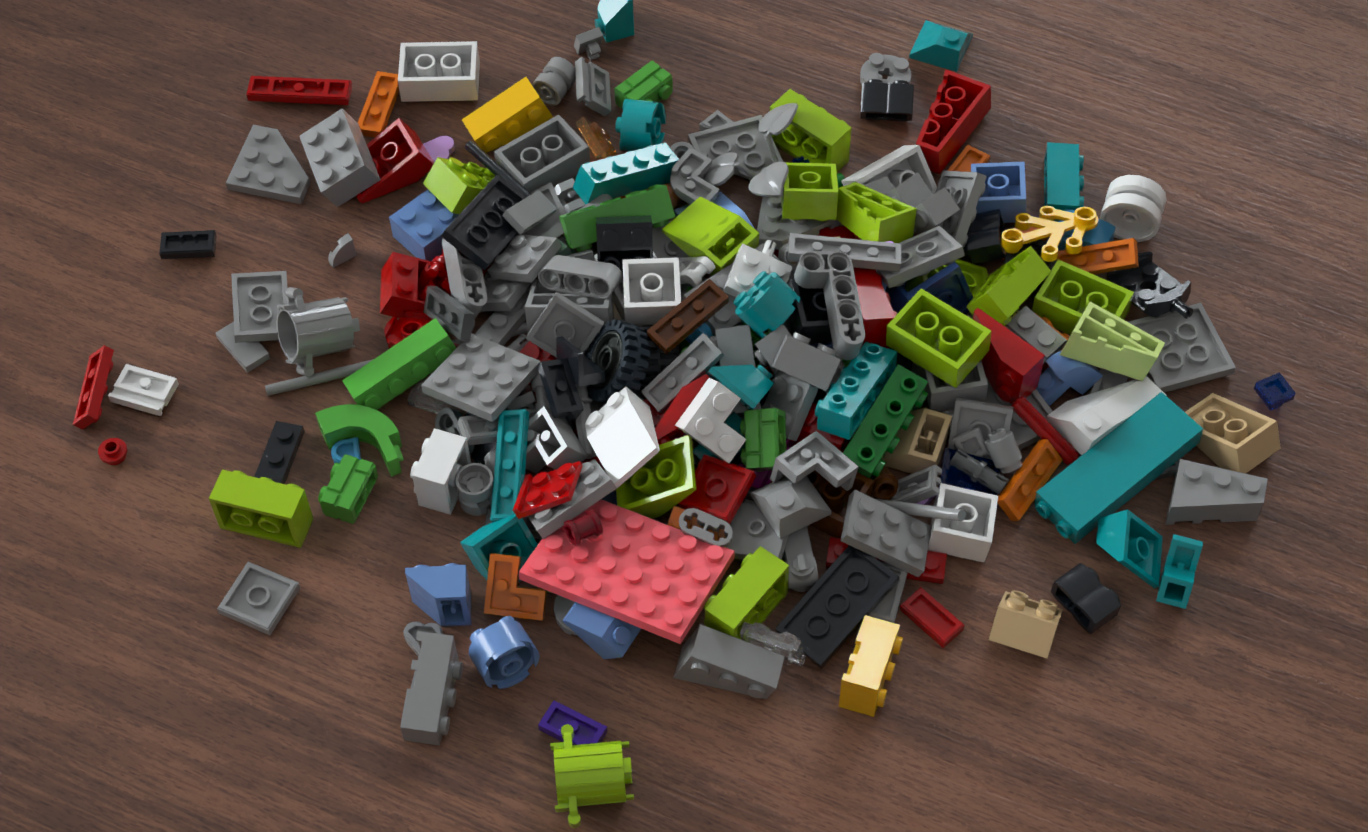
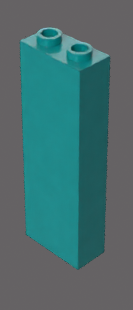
(1117, 467)

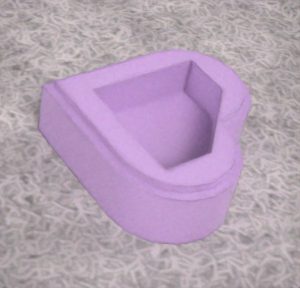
(440, 147)

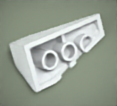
(1095, 415)

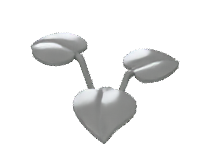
(772, 177)

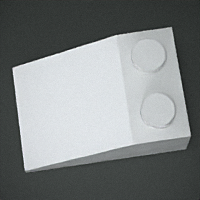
(622, 435)

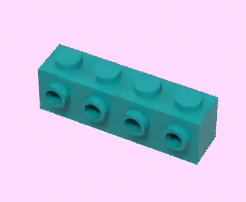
(625, 172)
(855, 390)

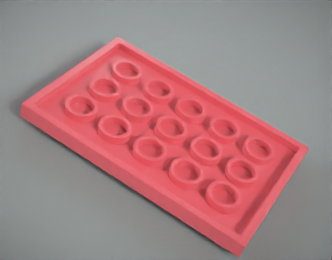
(632, 571)

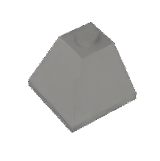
(790, 505)

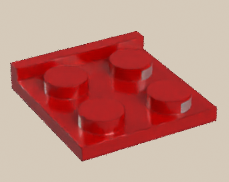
(547, 489)

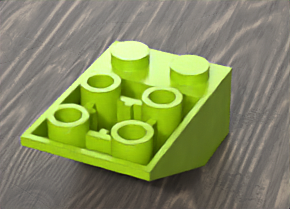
(456, 182)
(711, 232)

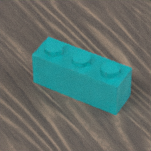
(1062, 176)

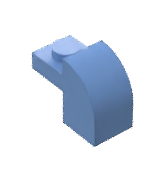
(1065, 374)

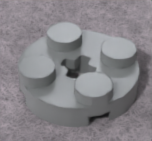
(890, 65)

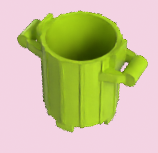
(589, 774)

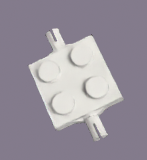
(749, 264)

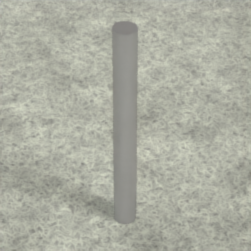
(926, 510)

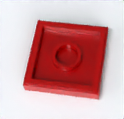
(719, 488)

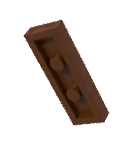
(688, 316)

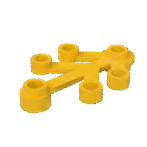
(1081, 221)

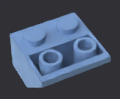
(441, 592)

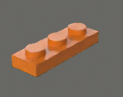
(379, 104)
(1104, 256)
(1028, 479)

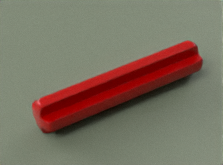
(1044, 429)

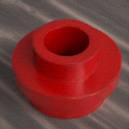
(112, 457)

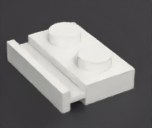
(143, 389)

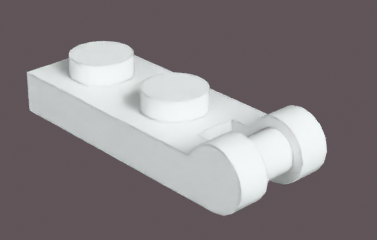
(693, 269)

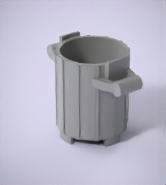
(313, 329)

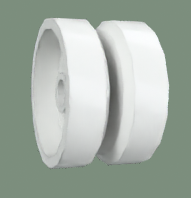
(1134, 207)

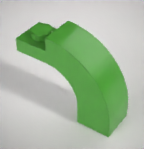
(368, 425)

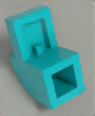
(1179, 571)

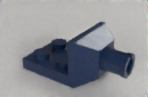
(947, 285)

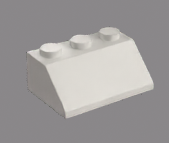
(897, 166)

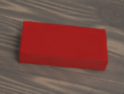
(932, 617)

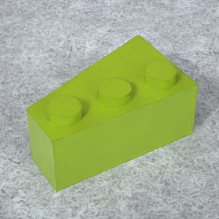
(874, 215)
(1010, 286)

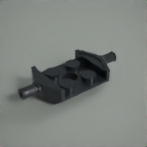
(1153, 288)

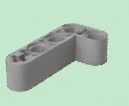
(836, 276)
(464, 279)

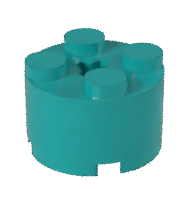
(640, 124)
(766, 303)

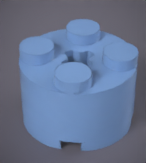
(503, 653)

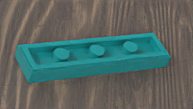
(509, 461)

